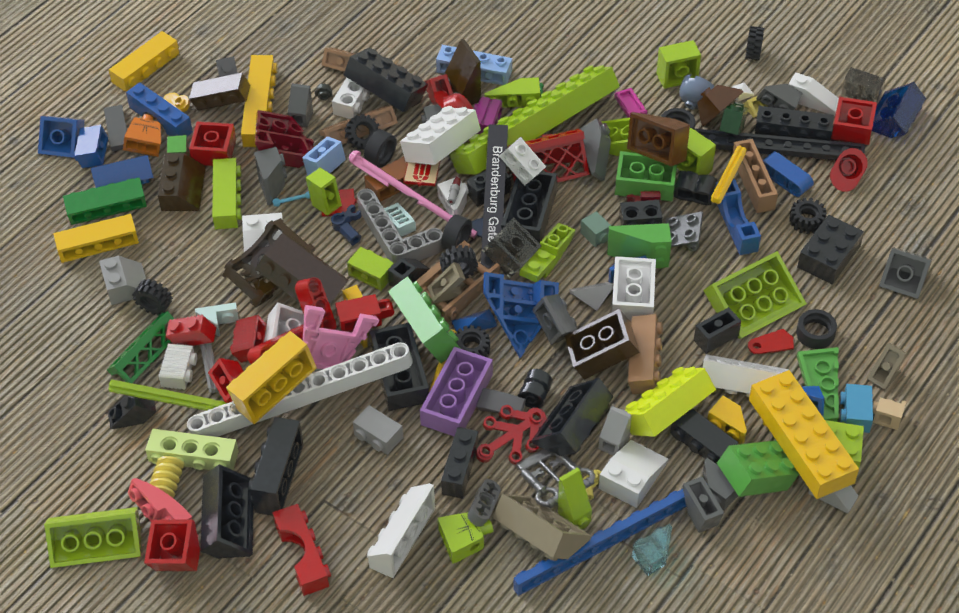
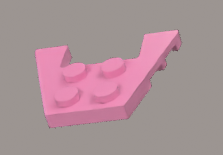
(333, 346)

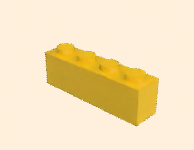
(144, 61)
(95, 238)

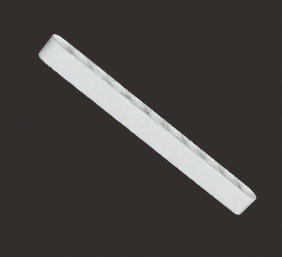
(312, 389)

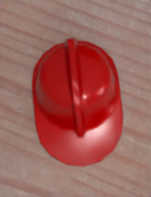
(455, 100)
(848, 169)

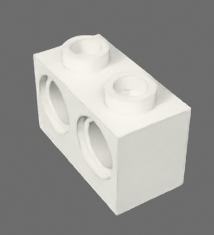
(349, 99)
(522, 161)

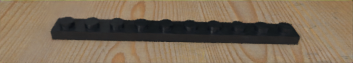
(783, 145)

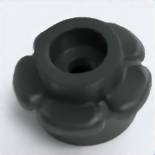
(323, 91)

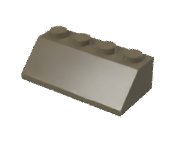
(540, 526)

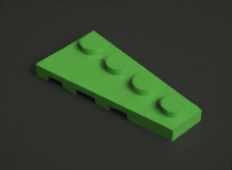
(821, 369)

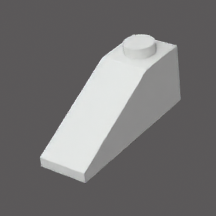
(814, 94)

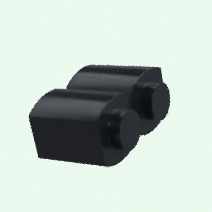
(695, 187)

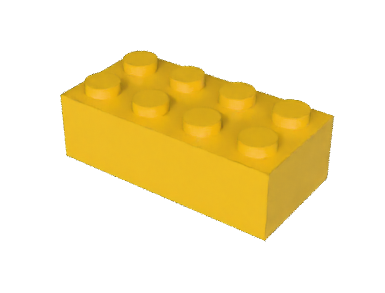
(271, 377)

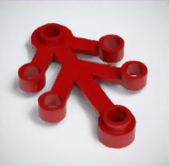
(513, 432)

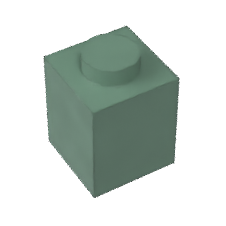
(595, 229)

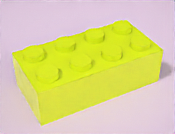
(669, 400)

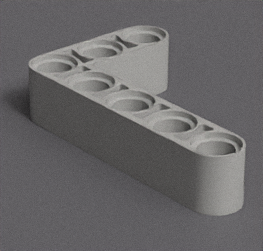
(415, 247)

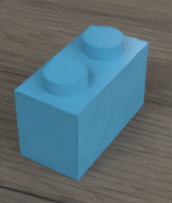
(857, 406)

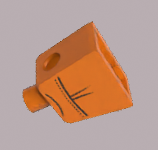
(143, 136)

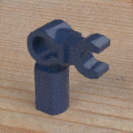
(342, 221)

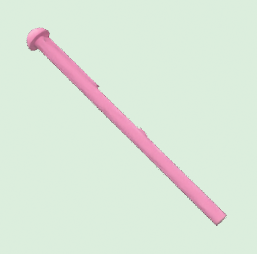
(386, 179)

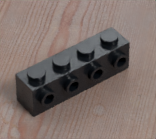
(793, 123)

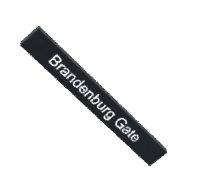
(494, 187)

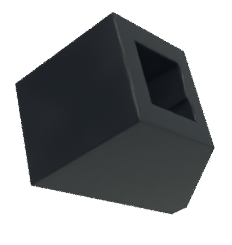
(406, 267)
(131, 412)

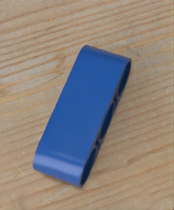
(787, 174)

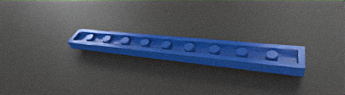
(601, 541)

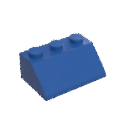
(123, 171)

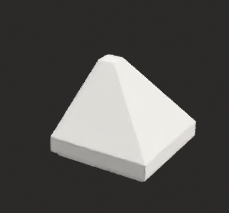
(746, 91)

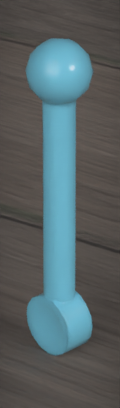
(276, 202)

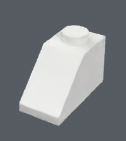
(461, 199)

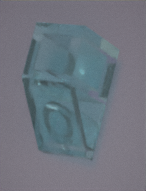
(653, 550)

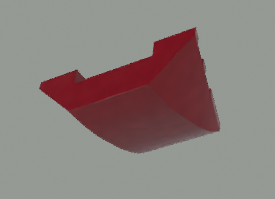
(285, 134)

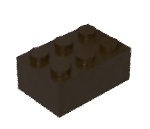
(602, 344)

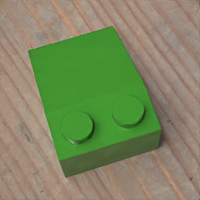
(641, 240)

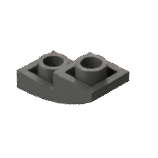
(493, 400)

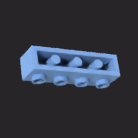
(494, 68)

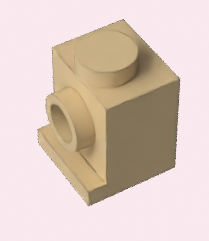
(888, 413)

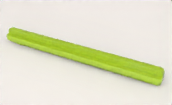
(163, 395)

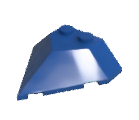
(514, 304)

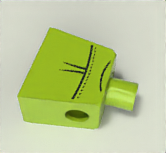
(462, 536)

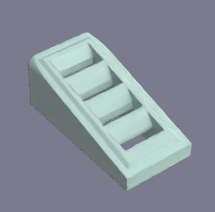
(404, 228)

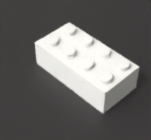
(440, 135)

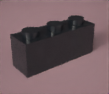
(701, 435)
(459, 462)

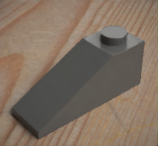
(597, 147)

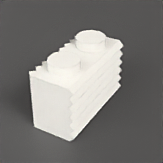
(177, 366)

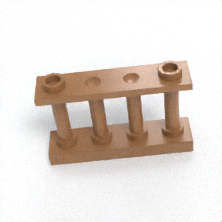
(451, 310)

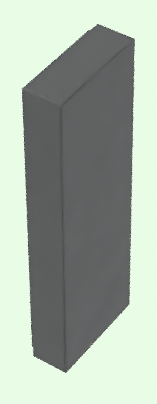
(116, 126)

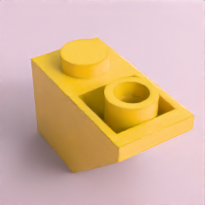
(728, 418)

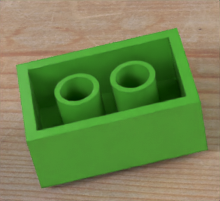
(642, 173)
(757, 468)

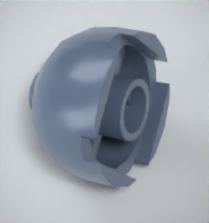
(691, 90)

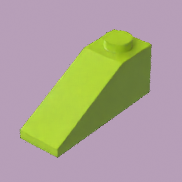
(573, 499)

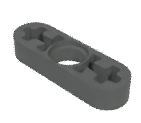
(478, 506)

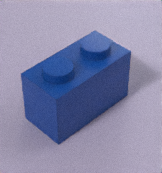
(91, 146)

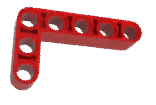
(310, 293)

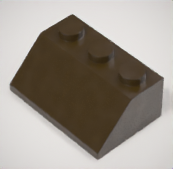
(181, 183)

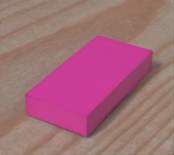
(629, 102)

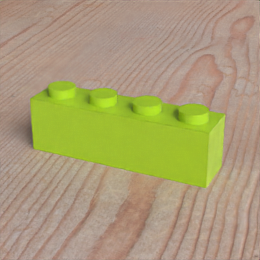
(225, 193)

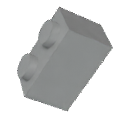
(377, 430)

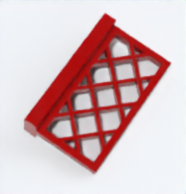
(558, 141)

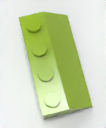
(93, 537)

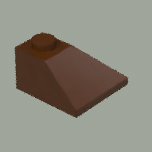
(716, 101)

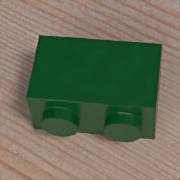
(734, 118)

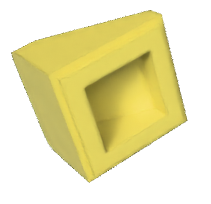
(753, 105)

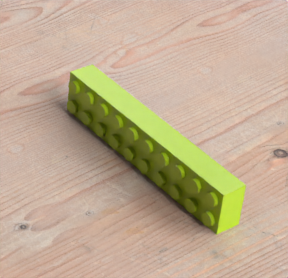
(539, 115)

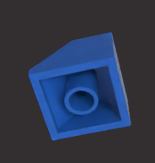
(58, 135)

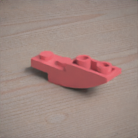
(155, 503)

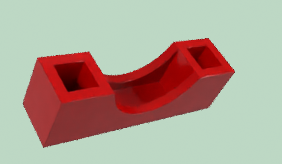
(310, 570)

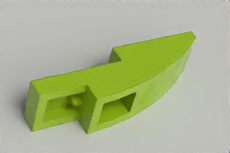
(548, 254)

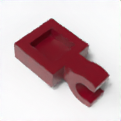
(644, 196)

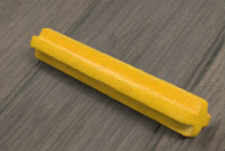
(728, 175)

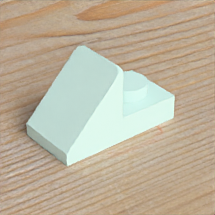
(219, 314)

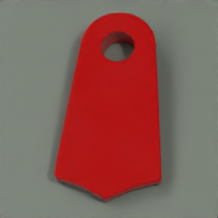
(772, 342)

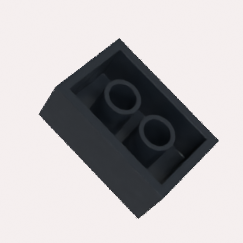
(830, 249)

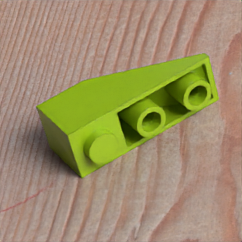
(516, 93)

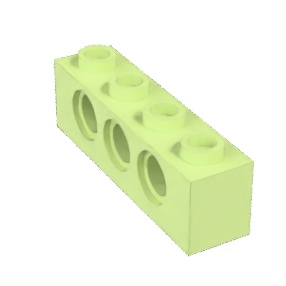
(202, 446)

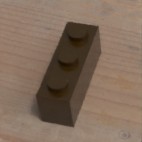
(219, 91)

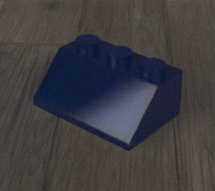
(898, 110)

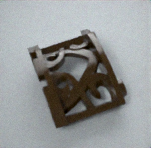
(262, 290)

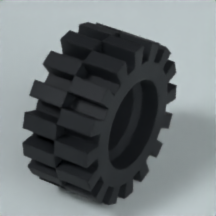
(754, 43)
(351, 130)
(807, 207)
(463, 256)
(152, 297)
(474, 335)

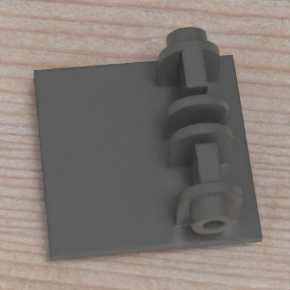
(686, 230)

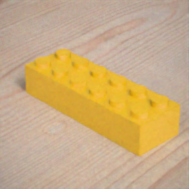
(803, 434)

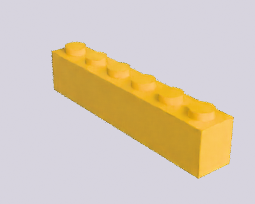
(261, 92)

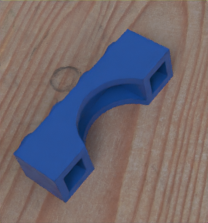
(171, 118)
(744, 233)

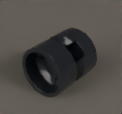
(535, 388)

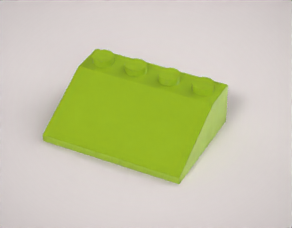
(757, 294)

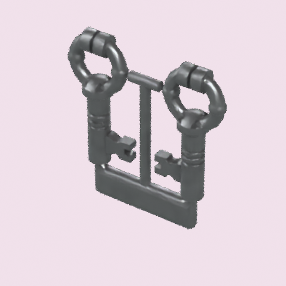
(542, 490)

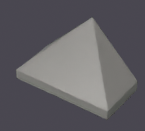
(593, 294)

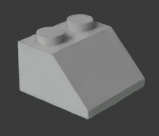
(121, 277)

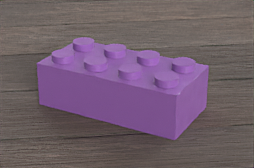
(456, 391)

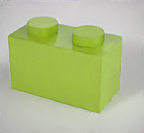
(323, 191)
(369, 268)

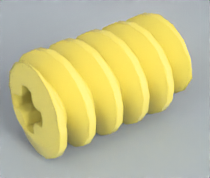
(167, 474)

